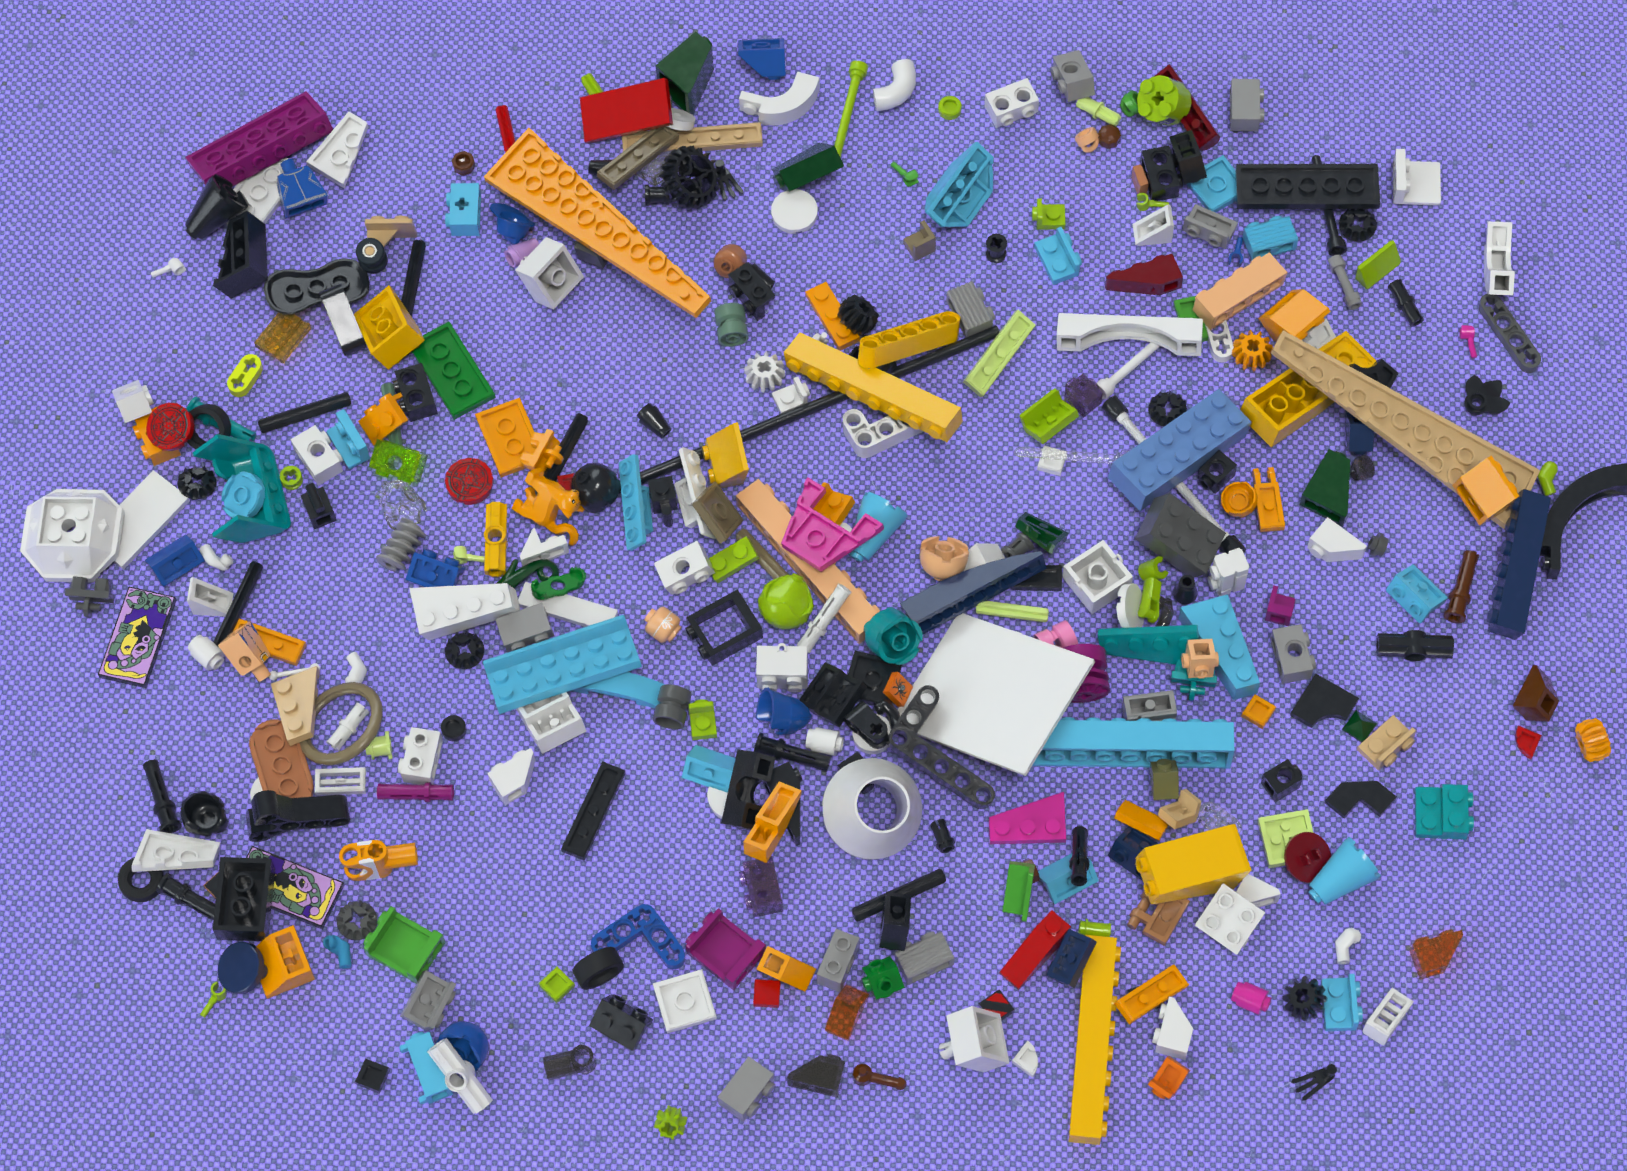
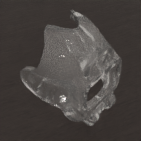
(408, 506)

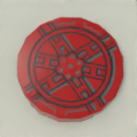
(170, 426)
(469, 481)

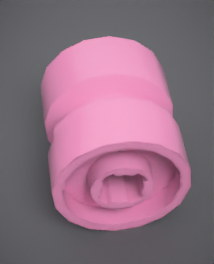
(1061, 634)

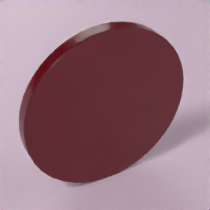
(1306, 856)

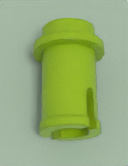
(1094, 928)

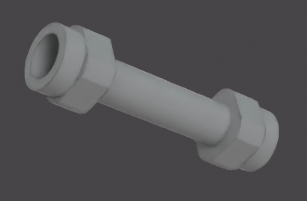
(1337, 265)

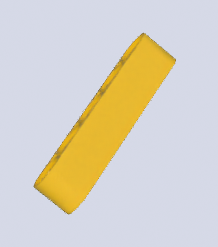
(908, 339)

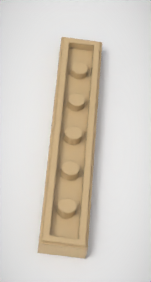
(711, 137)

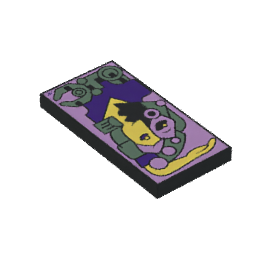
(137, 637)
(300, 890)

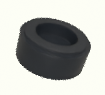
(453, 728)

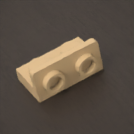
(1386, 742)

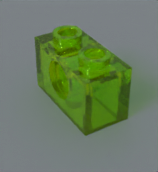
(383, 461)

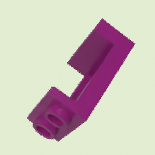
(724, 949)

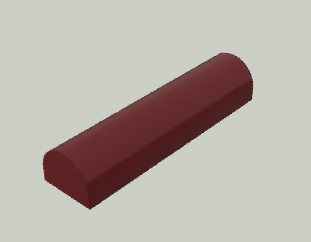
(1196, 120)

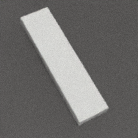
(568, 608)

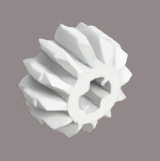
(764, 372)

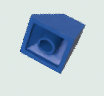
(764, 56)

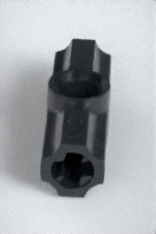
(1415, 645)

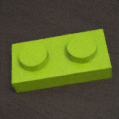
(733, 559)

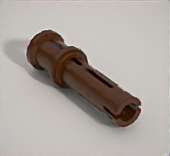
(1460, 596)

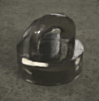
(1362, 468)

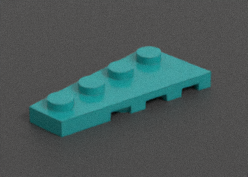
(1154, 644)

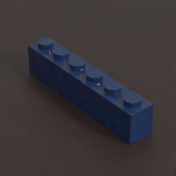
(1518, 564)

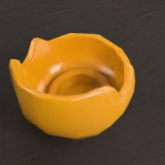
(1239, 499)

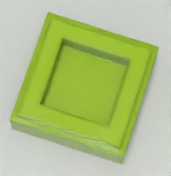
(556, 984)

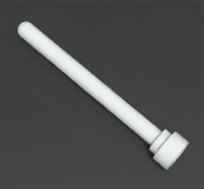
(1108, 384)

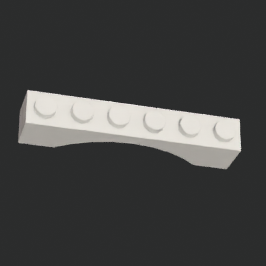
(1081, 331)

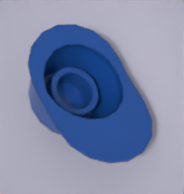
(511, 222)

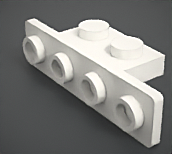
(689, 490)

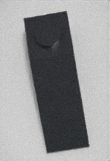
(791, 777)

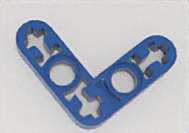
(646, 929)

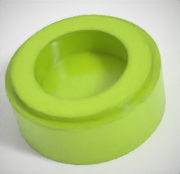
(949, 107)

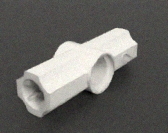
(450, 1064)

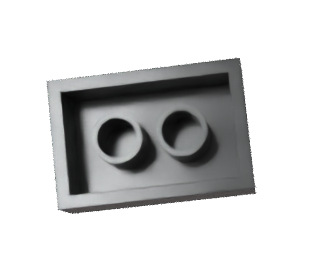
(1180, 535)

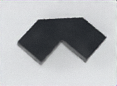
(1370, 793)

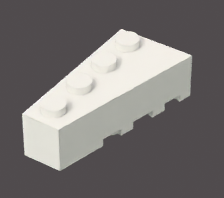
(458, 608)

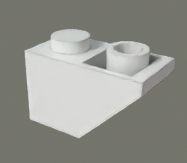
(513, 777)
(1175, 1032)

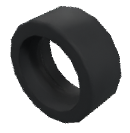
(220, 417)
(598, 968)

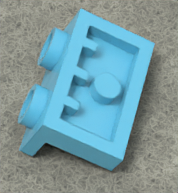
(1058, 256)
(348, 441)
(1416, 593)
(1341, 1007)

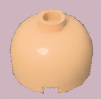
(943, 558)

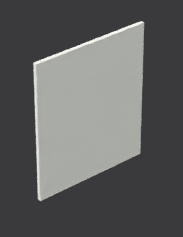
(997, 692)

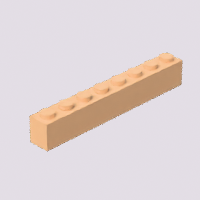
(771, 520)

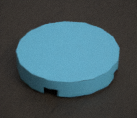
(243, 495)

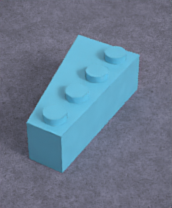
(1218, 622)

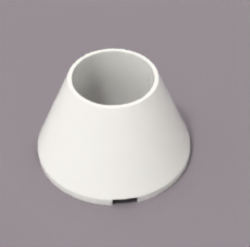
(842, 816)

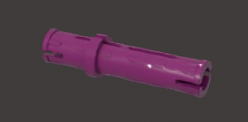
(418, 792)

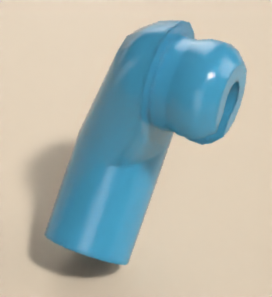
(340, 948)

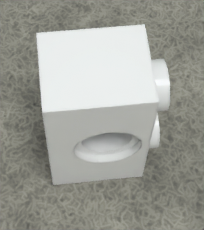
(133, 400)
(321, 467)
(671, 566)

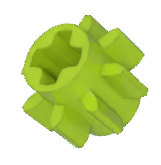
(670, 1122)

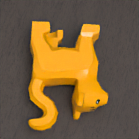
(545, 505)

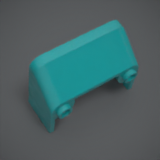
(239, 455)

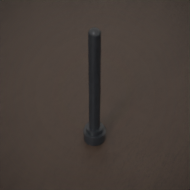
(1336, 244)

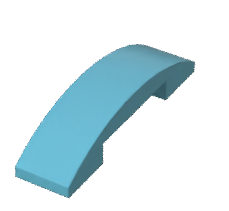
(627, 686)

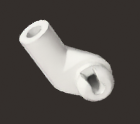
(213, 560)
(358, 669)
(1343, 943)

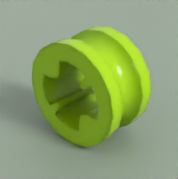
(290, 471)

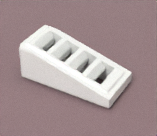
(1378, 1029)

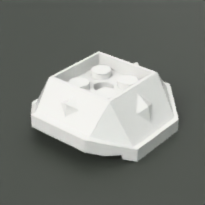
(77, 553)

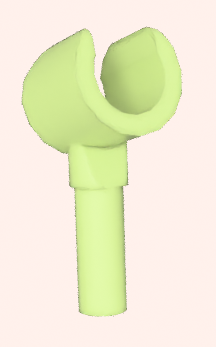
(460, 554)

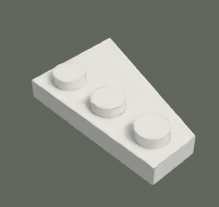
(339, 150)
(173, 852)

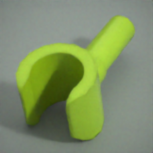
(1148, 203)
(214, 998)

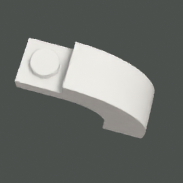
(786, 107)
(1497, 259)

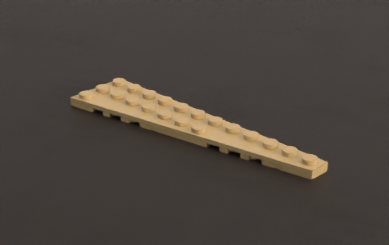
(1414, 430)

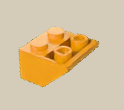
(1294, 314)
(1486, 490)
(285, 962)

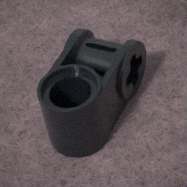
(864, 723)

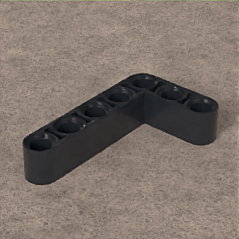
(934, 755)

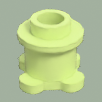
(380, 746)

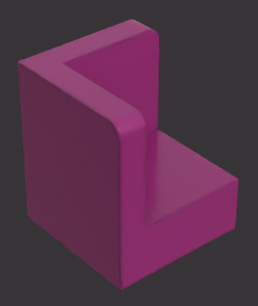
(1279, 608)

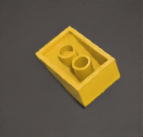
(388, 328)
(726, 457)

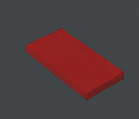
(626, 110)

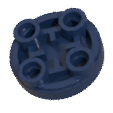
(241, 967)

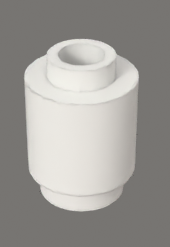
(206, 652)
(824, 741)

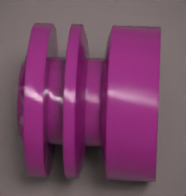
(1096, 682)

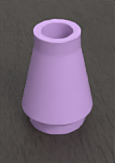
(518, 251)

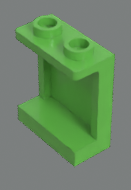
(403, 945)

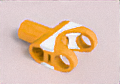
(377, 859)

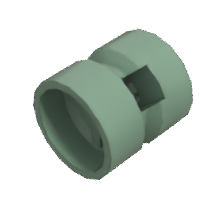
(731, 324)

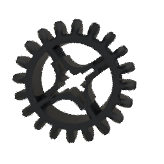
(690, 163)

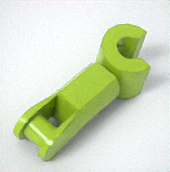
(1151, 588)

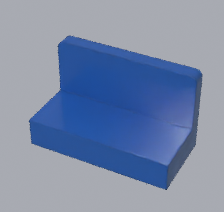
(175, 560)

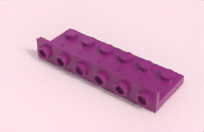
(262, 141)

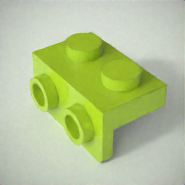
(1047, 416)

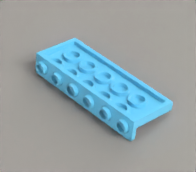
(561, 664)

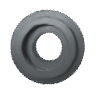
(1377, 544)

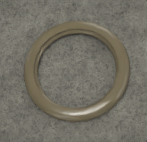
(364, 740)

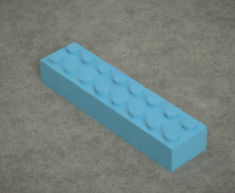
(1138, 743)

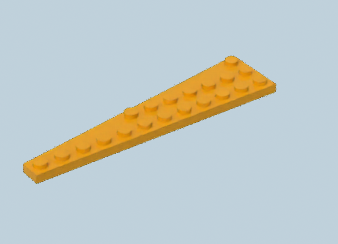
(557, 194)

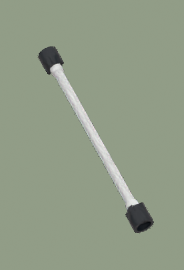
(1118, 412)

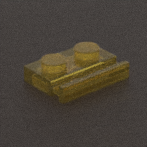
(282, 336)

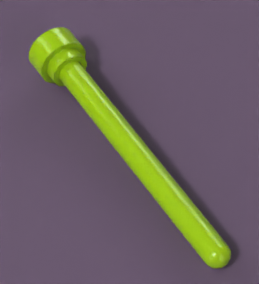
(857, 72)

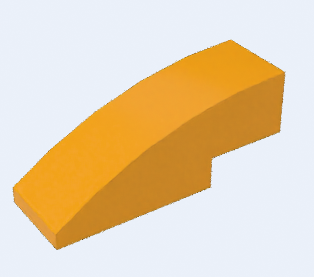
(771, 822)

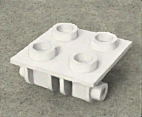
(1230, 919)

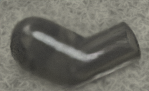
(1166, 613)

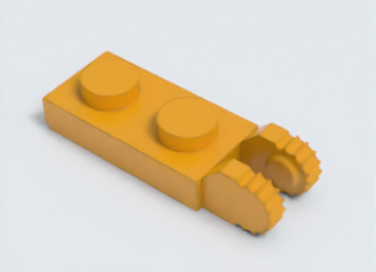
(1269, 502)

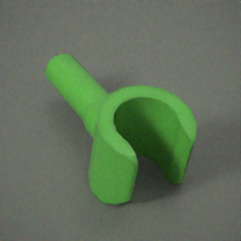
(909, 178)

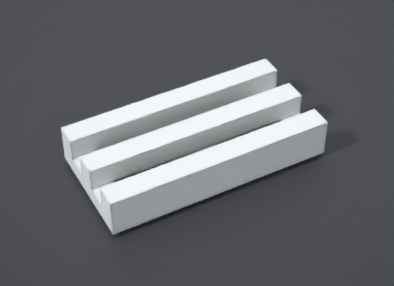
(343, 790)

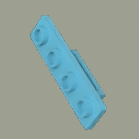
(635, 503)

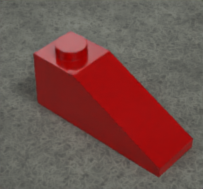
(1035, 950)

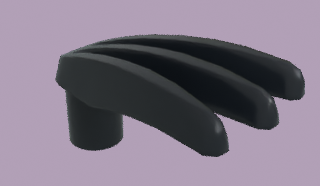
(725, 175)
(1321, 1076)

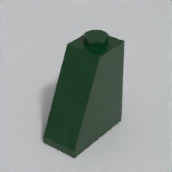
(807, 166)
(1329, 488)

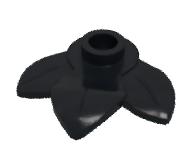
(1485, 394)

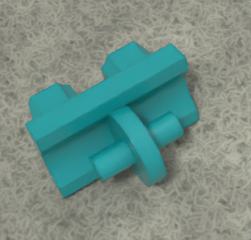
(1180, 676)

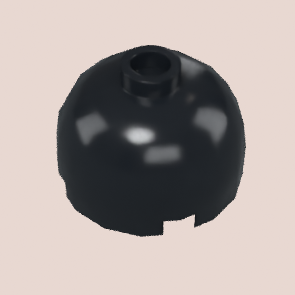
(596, 486)

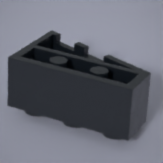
(244, 256)

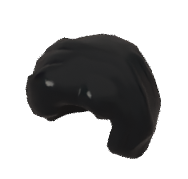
(203, 814)

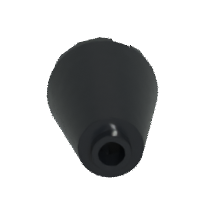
(214, 207)

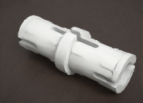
(347, 727)

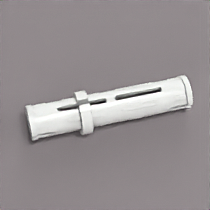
(818, 627)

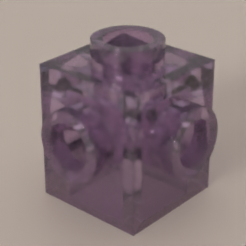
(1083, 394)

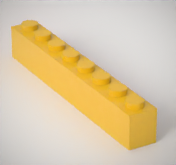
(873, 387)
(1093, 1043)

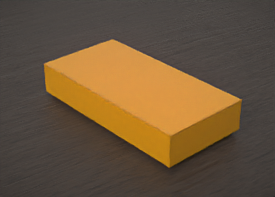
(1141, 820)

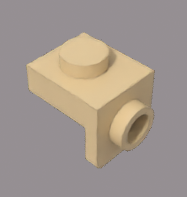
(1181, 812)

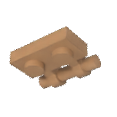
(1163, 920)

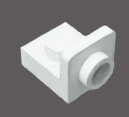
(791, 396)

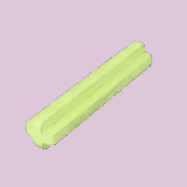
(1013, 611)

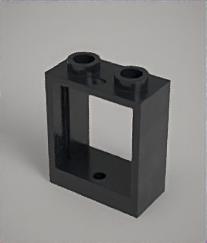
(752, 634)

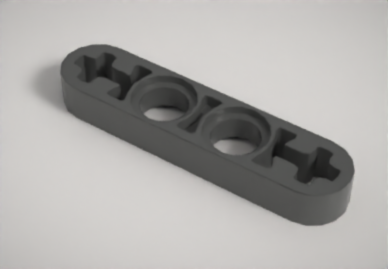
(1512, 331)

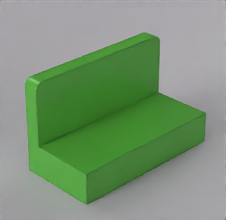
(1018, 888)

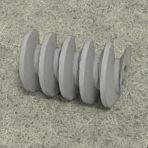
(400, 545)

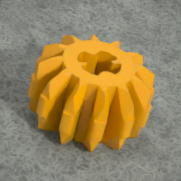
(1249, 358)
(1593, 740)

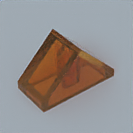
(846, 1012)

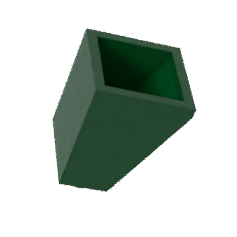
(688, 71)

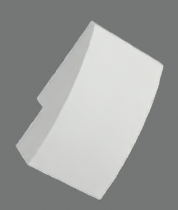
(552, 721)

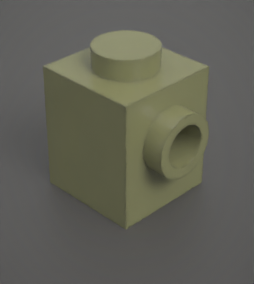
(1164, 779)

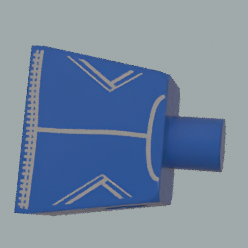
(299, 189)

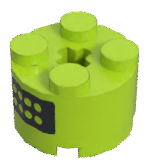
(1163, 100)

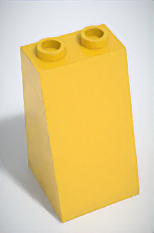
(1193, 865)

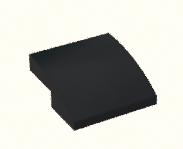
(832, 694)

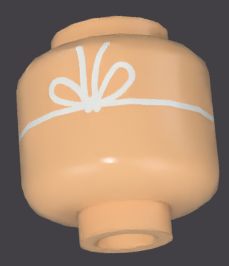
(662, 624)

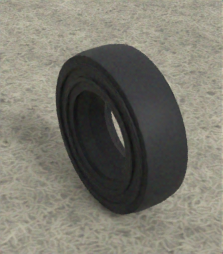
(137, 894)

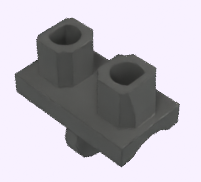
(79, 592)

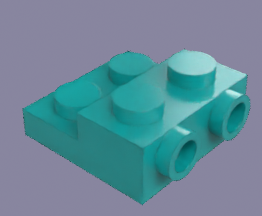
(1443, 812)

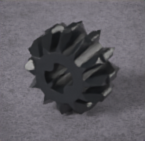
(858, 315)
(1304, 1008)

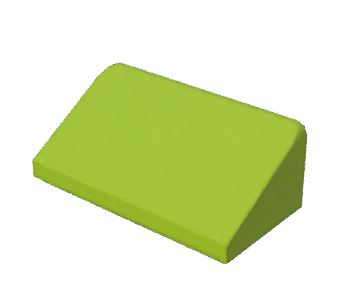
(1378, 265)

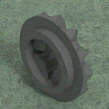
(351, 930)

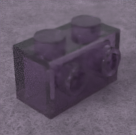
(762, 887)

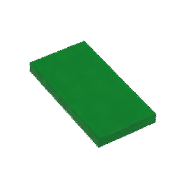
(452, 371)

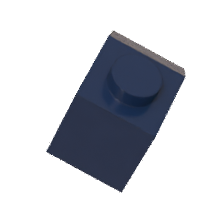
(1358, 435)

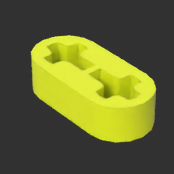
(247, 376)

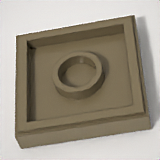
(717, 512)

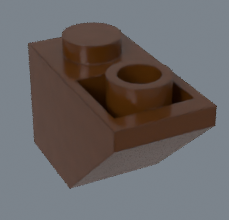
(1537, 697)

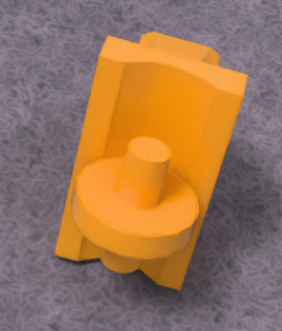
(546, 451)

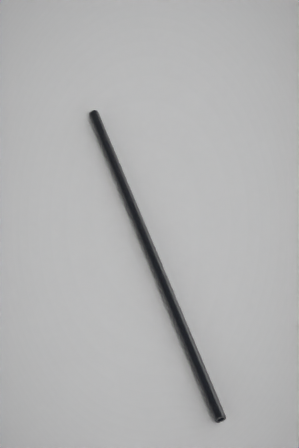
(831, 399)

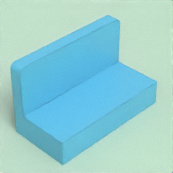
(708, 768)
(1058, 879)

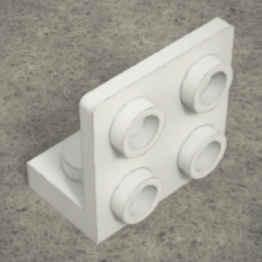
(1415, 181)

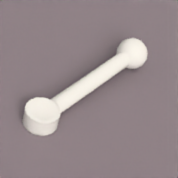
(274, 675)

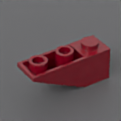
(1150, 278)

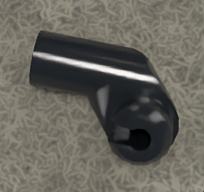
(886, 706)

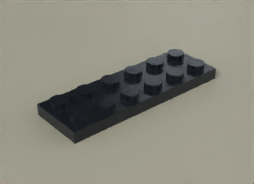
(1307, 186)

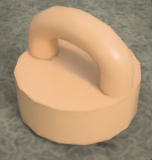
(1086, 137)

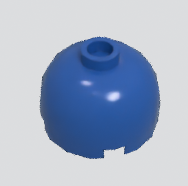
(468, 1041)

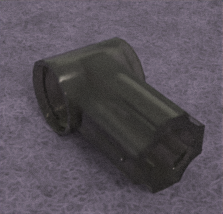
(566, 1063)

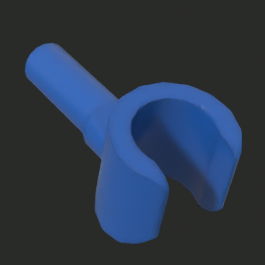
(1237, 252)

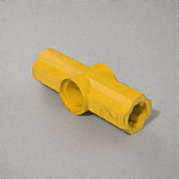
(495, 527)

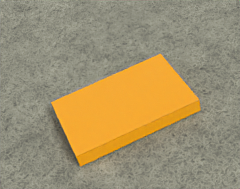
(507, 435)

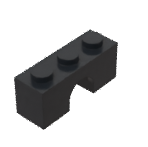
(748, 771)

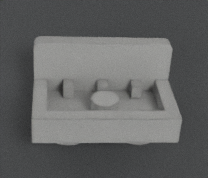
(1209, 226)
(428, 1001)

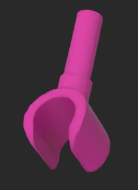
(1468, 332)

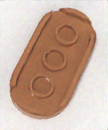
(278, 764)

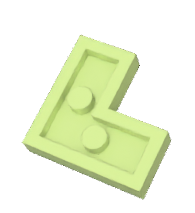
(1277, 832)

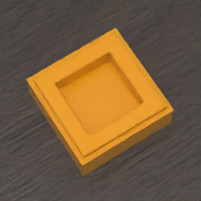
(1258, 711)

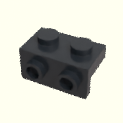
(750, 290)
(620, 1021)

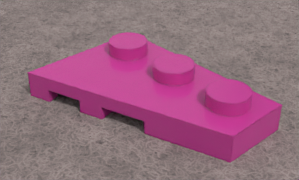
(1031, 823)

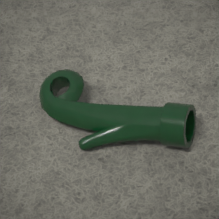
(516, 577)

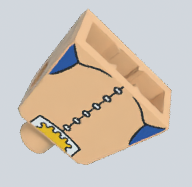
(246, 651)

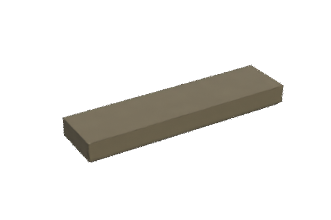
(637, 156)

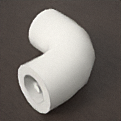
(900, 89)

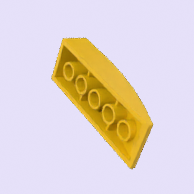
(1291, 400)

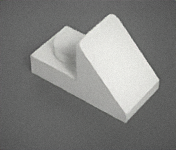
(550, 549)

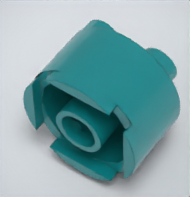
(893, 636)

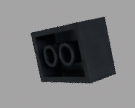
(243, 899)

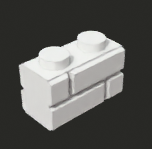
(1228, 572)

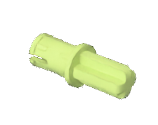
(1098, 110)

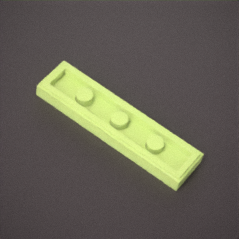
(999, 353)

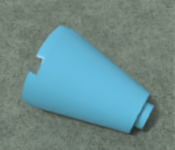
(883, 512)
(1343, 873)

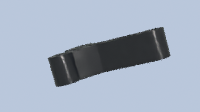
(277, 814)

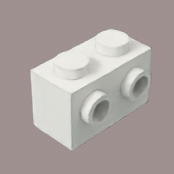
(421, 756)

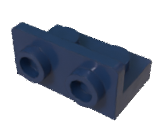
(1128, 846)
(1071, 958)

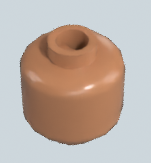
(729, 259)

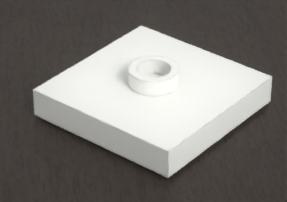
(684, 1001)

